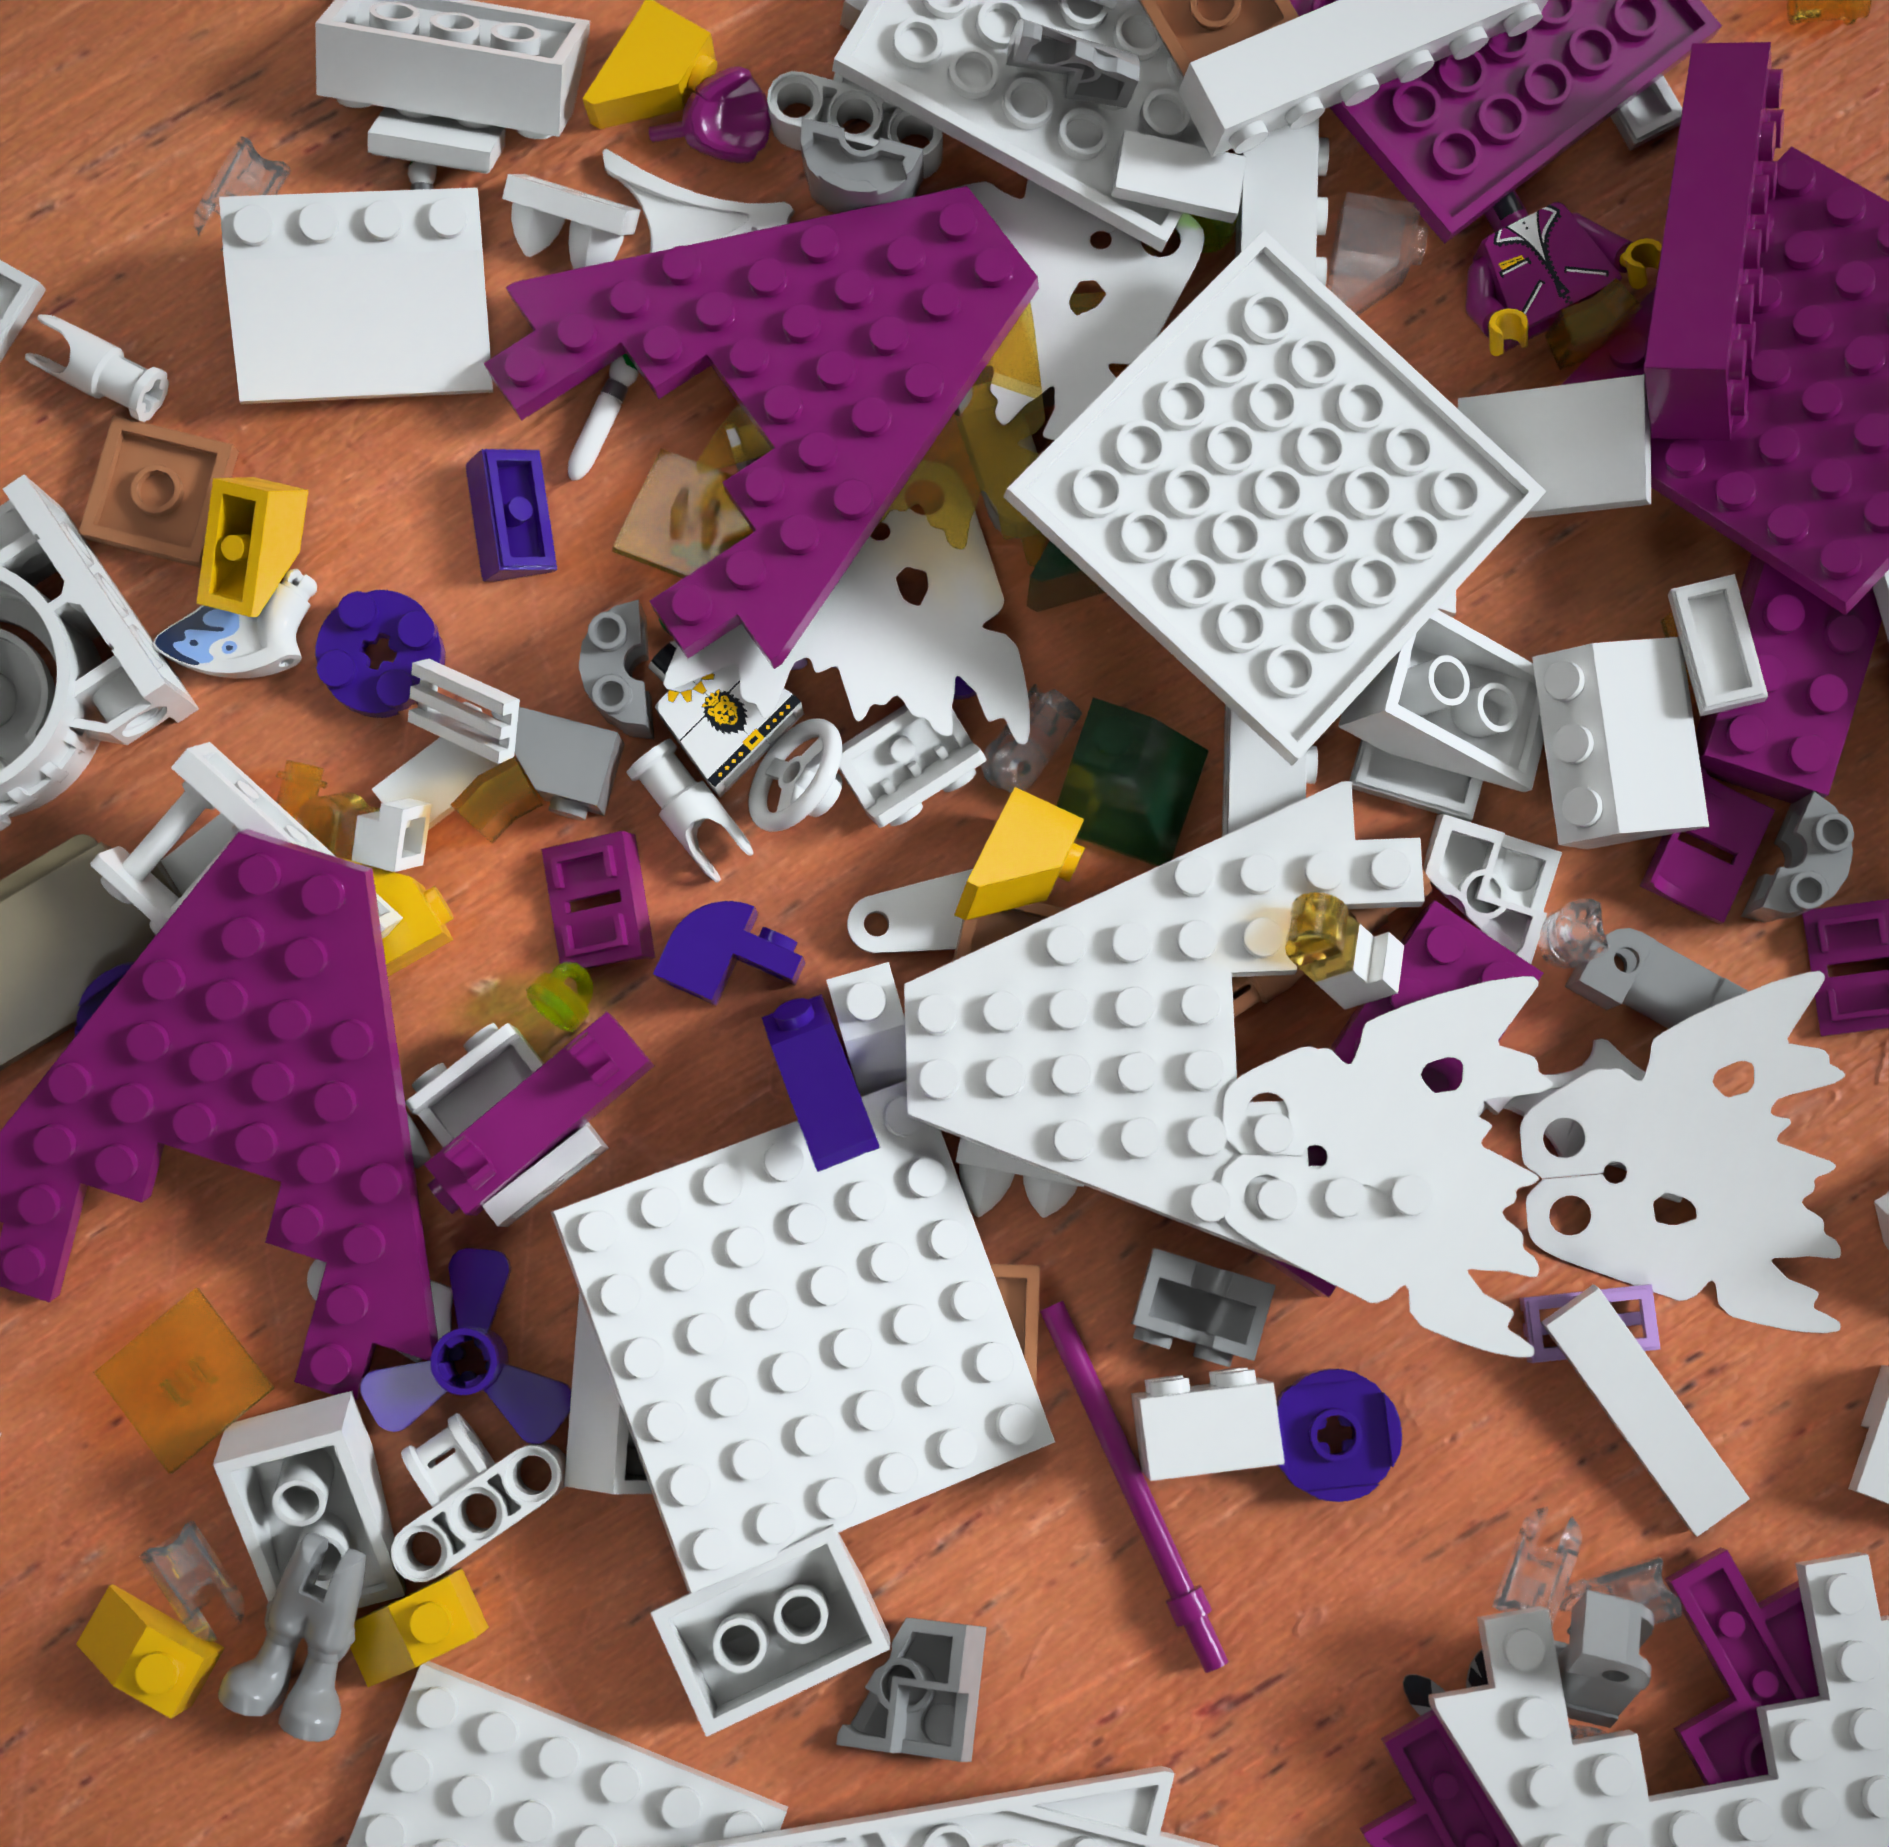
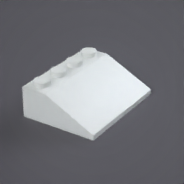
(356, 294)

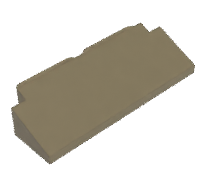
(57, 939)

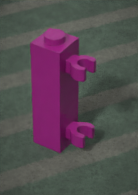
(537, 1116)

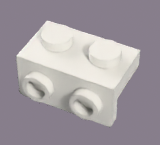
(905, 763)

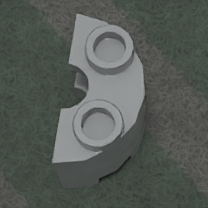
(853, 178)
(606, 664)
(1816, 863)
(1203, 1306)

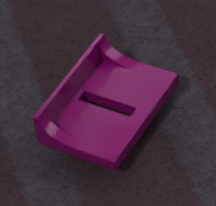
(594, 869)
(1698, 878)
(1847, 936)

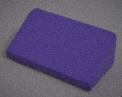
(510, 514)

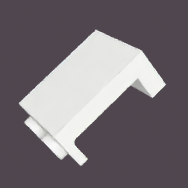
(465, 1091)

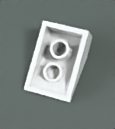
(1454, 706)
(304, 1475)

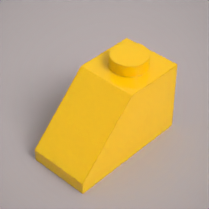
(650, 68)
(249, 542)
(1022, 857)
(422, 923)
(417, 1628)
(147, 1652)

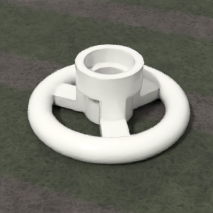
(807, 781)

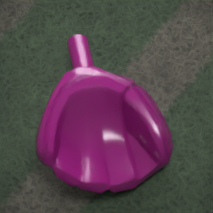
(723, 118)

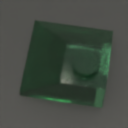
(1131, 782)

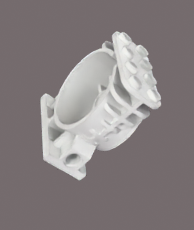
(52, 731)

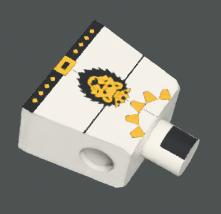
(718, 726)

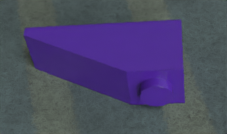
(819, 1082)

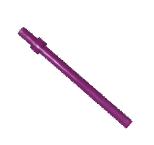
(1187, 1603)

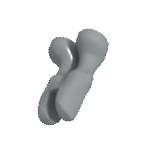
(325, 1623)

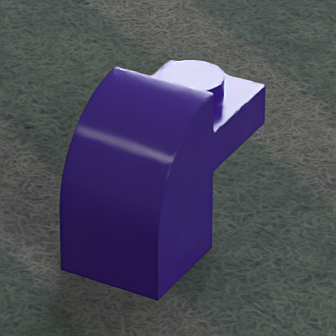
(713, 940)

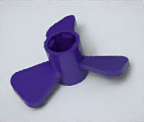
(526, 1399)

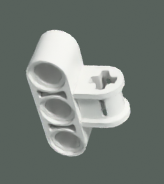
(842, 101)
(454, 1482)

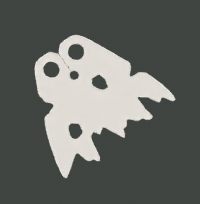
(1138, 298)
(893, 645)
(1388, 1124)
(1702, 1146)

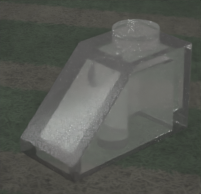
(1374, 249)

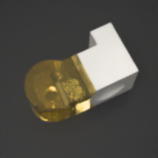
(378, 837)
(1341, 952)

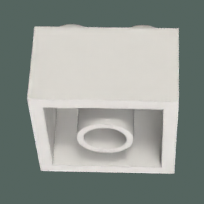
(1207, 1425)

